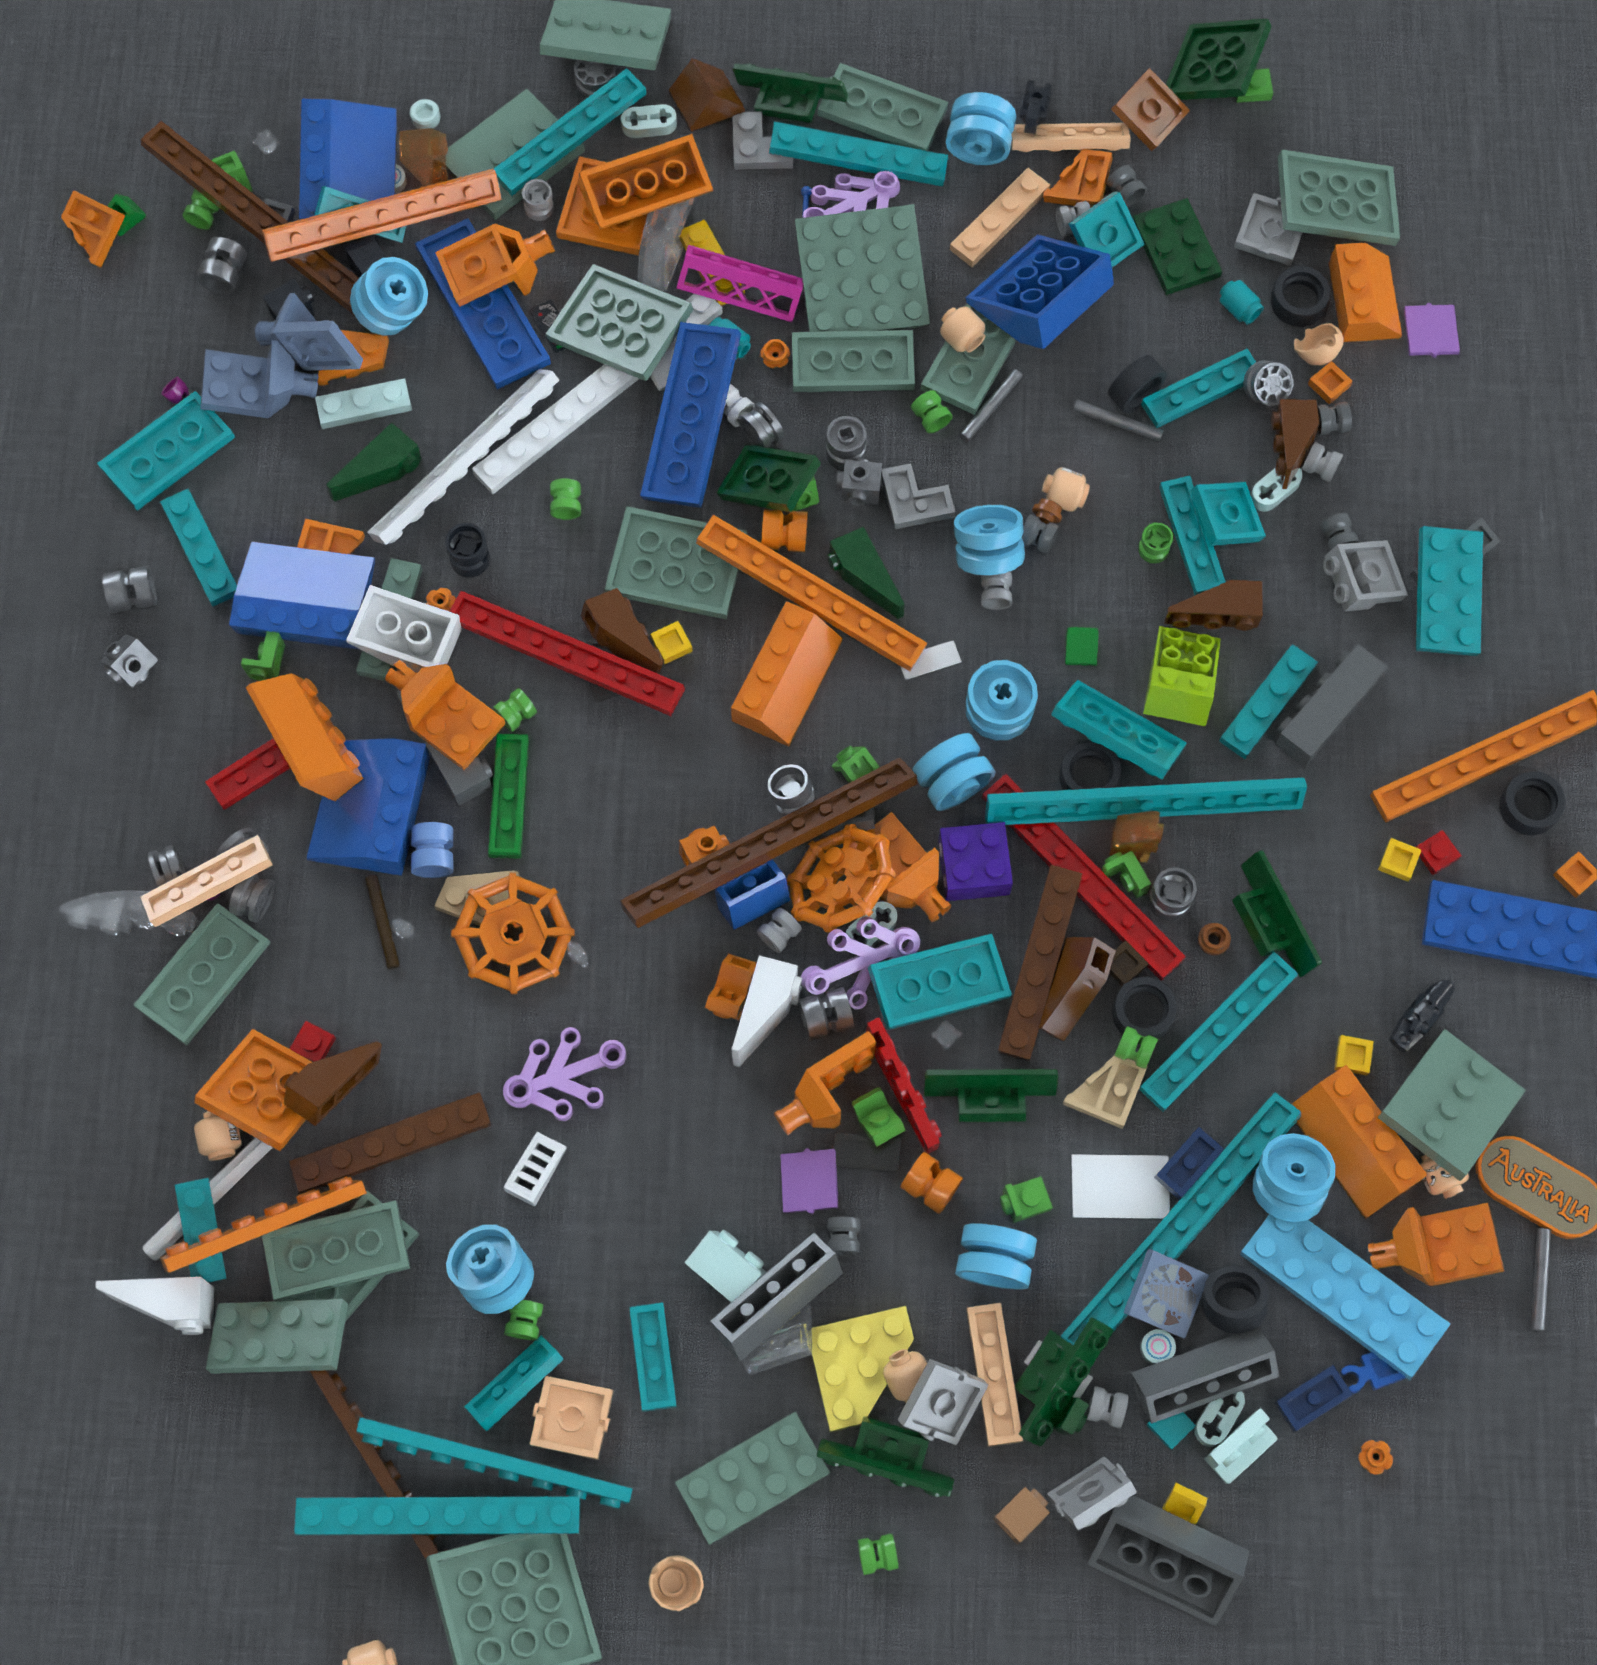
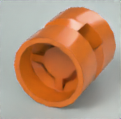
(784, 530)
(931, 1182)

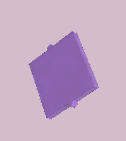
(1431, 330)
(809, 1181)

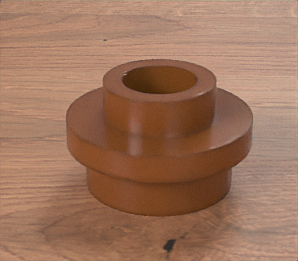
(1047, 511)
(1217, 930)

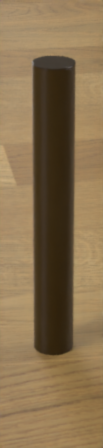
(382, 922)

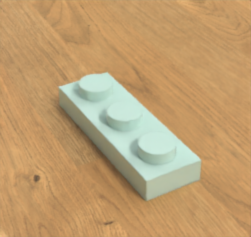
(363, 403)

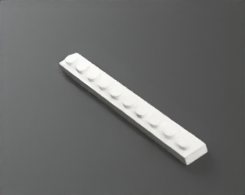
(569, 413)

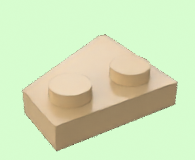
(455, 893)
(1108, 1092)

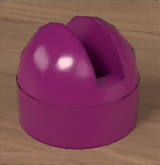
(174, 390)

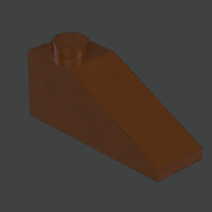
(329, 1080)

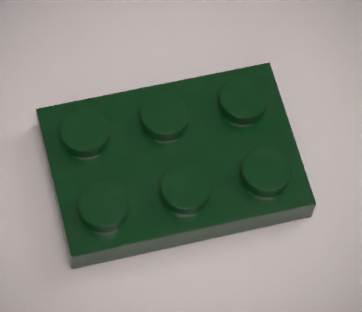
(1177, 246)
(768, 478)

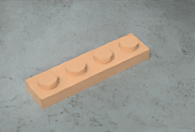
(1072, 137)
(999, 217)
(206, 881)
(994, 1367)

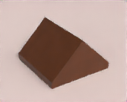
(704, 95)

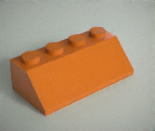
(644, 182)
(786, 674)
(306, 735)
(1367, 1153)

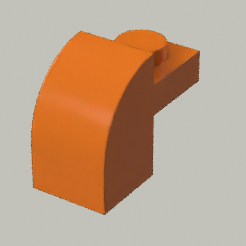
(731, 987)

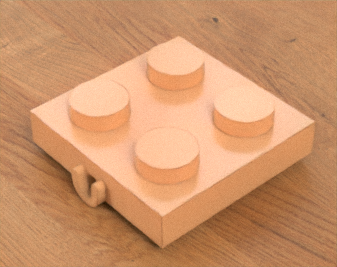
(571, 1417)

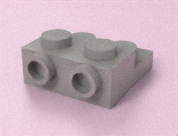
(1364, 575)

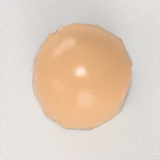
(1320, 344)
(676, 1583)

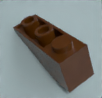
(1295, 434)
(1226, 605)
(615, 626)
(1077, 981)

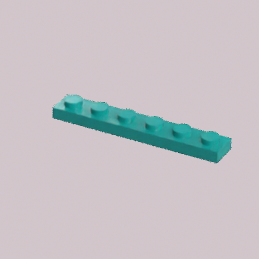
(569, 131)
(858, 153)
(1218, 1031)

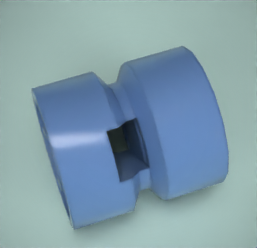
(432, 846)

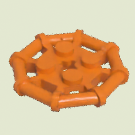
(860, 888)
(505, 950)

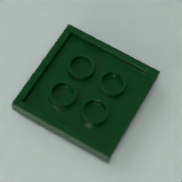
(1218, 59)

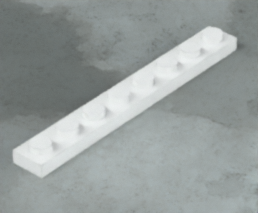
(456, 463)

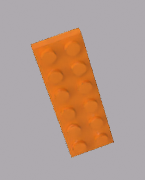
(250, 1228)

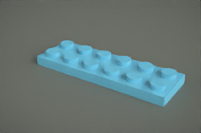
(1347, 1292)

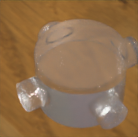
(266, 141)
(402, 928)
(577, 953)
(946, 1034)

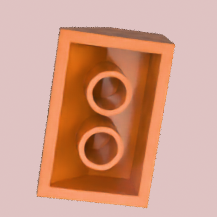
(1364, 293)

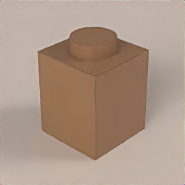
(1022, 1514)

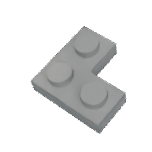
(750, 146)
(911, 506)

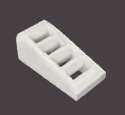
(522, 1193)

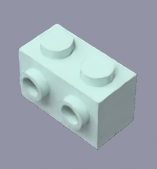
(725, 1265)

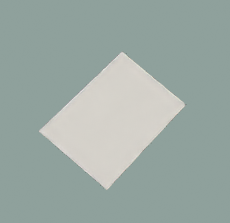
(1118, 1186)

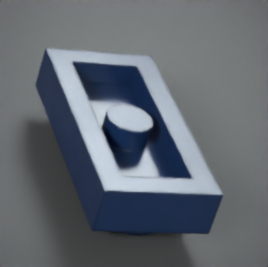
(1189, 1163)
(1313, 1398)

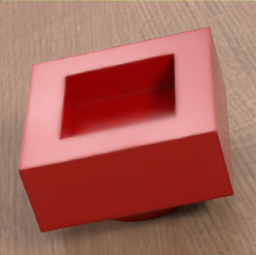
(1438, 852)
(312, 1042)

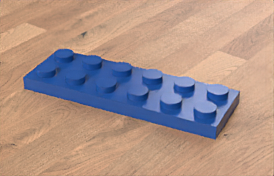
(491, 322)
(690, 414)
(1511, 928)

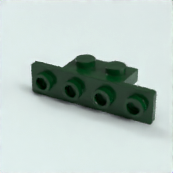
(788, 93)
(1272, 918)
(991, 1093)
(1056, 1375)
(888, 1453)

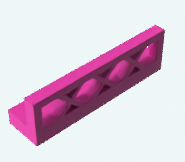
(742, 272)

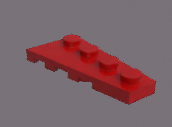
(899, 1081)

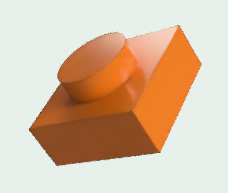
(1330, 382)
(1576, 874)

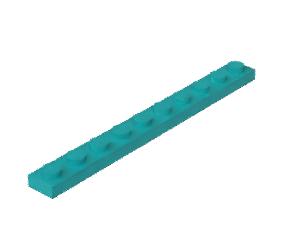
(1166, 799)
(1192, 1210)

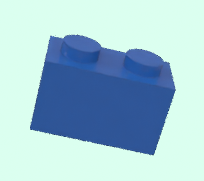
(752, 894)

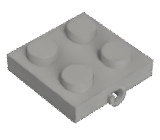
(1264, 233)
(942, 1402)
(1092, 1493)

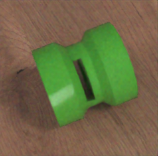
(200, 211)
(931, 411)
(565, 499)
(1158, 536)
(515, 709)
(1129, 1043)
(524, 1312)
(885, 1550)

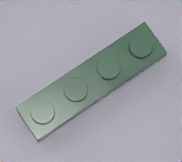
(401, 579)

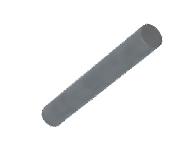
(990, 405)
(1118, 420)
(1540, 1279)

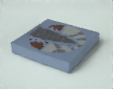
(1166, 1293)

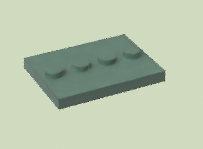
(606, 32)
(499, 139)
(1338, 197)
(619, 322)
(664, 566)
(1452, 1104)

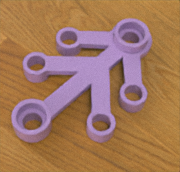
(883, 187)
(865, 957)
(559, 1075)

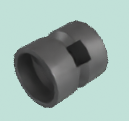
(221, 265)
(845, 441)
(118, 589)
(790, 788)
(1172, 894)
(815, 1017)

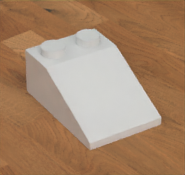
(404, 630)
(767, 1004)
(178, 1302)

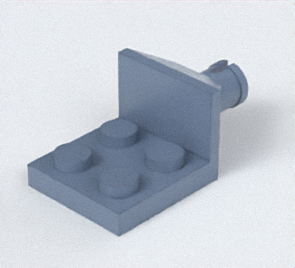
(308, 341)
(253, 383)

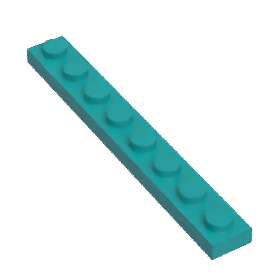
(479, 1459)
(437, 1515)

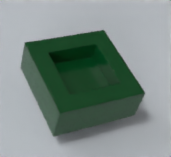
(1072, 1418)

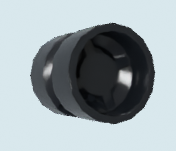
(467, 550)

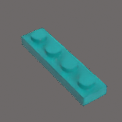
(1198, 389)
(200, 547)
(1197, 554)
(1268, 701)

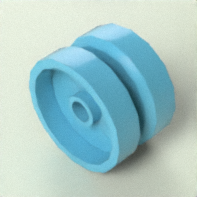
(981, 128)
(389, 296)
(989, 539)
(1001, 700)
(953, 771)
(1293, 1177)
(996, 1256)
(490, 1269)

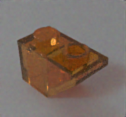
(424, 154)
(1137, 834)

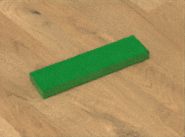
(508, 796)

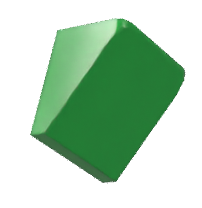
(130, 209)
(1081, 646)

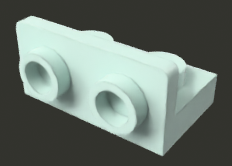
(1241, 1447)

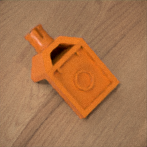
(491, 261)
(445, 712)
(914, 868)
(812, 1096)
(1442, 1245)

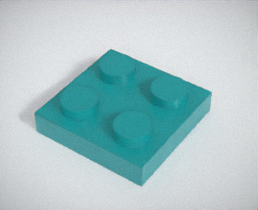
(1108, 229)
(1227, 513)

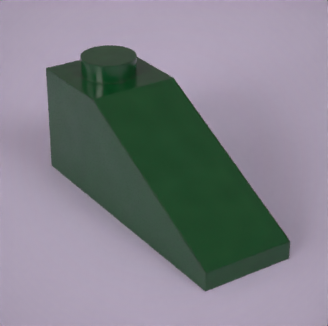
(379, 463)
(864, 570)

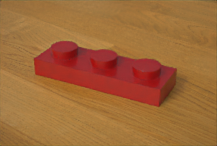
(248, 774)

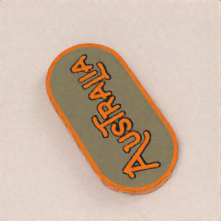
(1538, 1187)

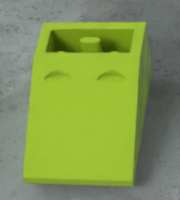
(1182, 676)

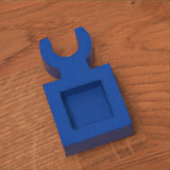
(1373, 1371)

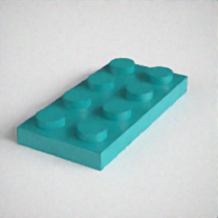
(165, 451)
(1449, 591)
(1119, 729)
(939, 981)

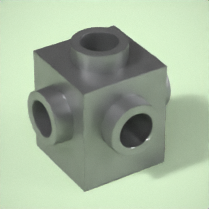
(860, 482)
(127, 661)

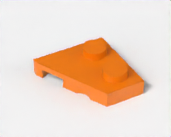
(1082, 180)
(92, 225)
(370, 347)
(329, 537)

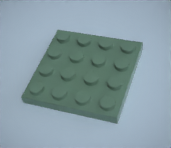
(862, 270)
(514, 1602)

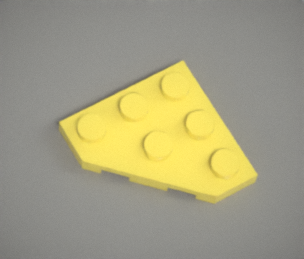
(851, 1362)

